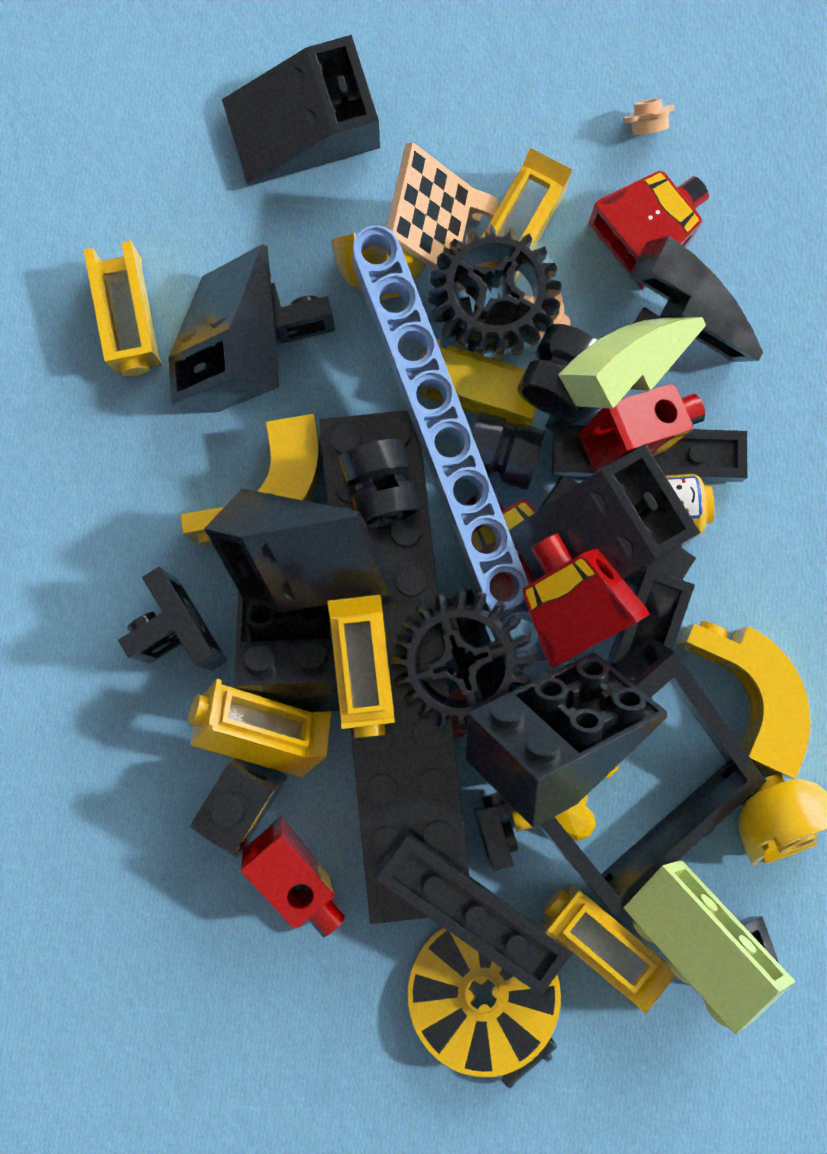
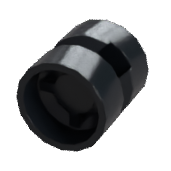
(541, 381)
(508, 450)
(377, 466)

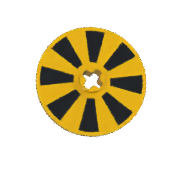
(469, 1038)

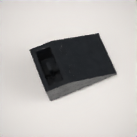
(303, 113)
(227, 337)
(620, 511)
(296, 551)
(286, 656)
(559, 736)

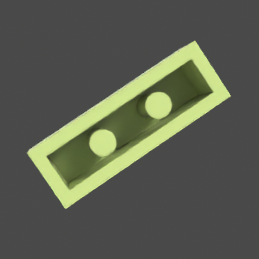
(707, 946)

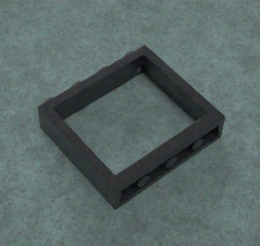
(696, 817)

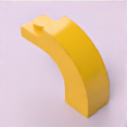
(292, 470)
(776, 695)

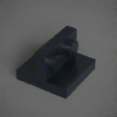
(176, 626)

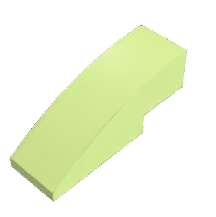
(628, 360)

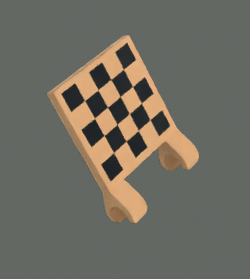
(433, 207)

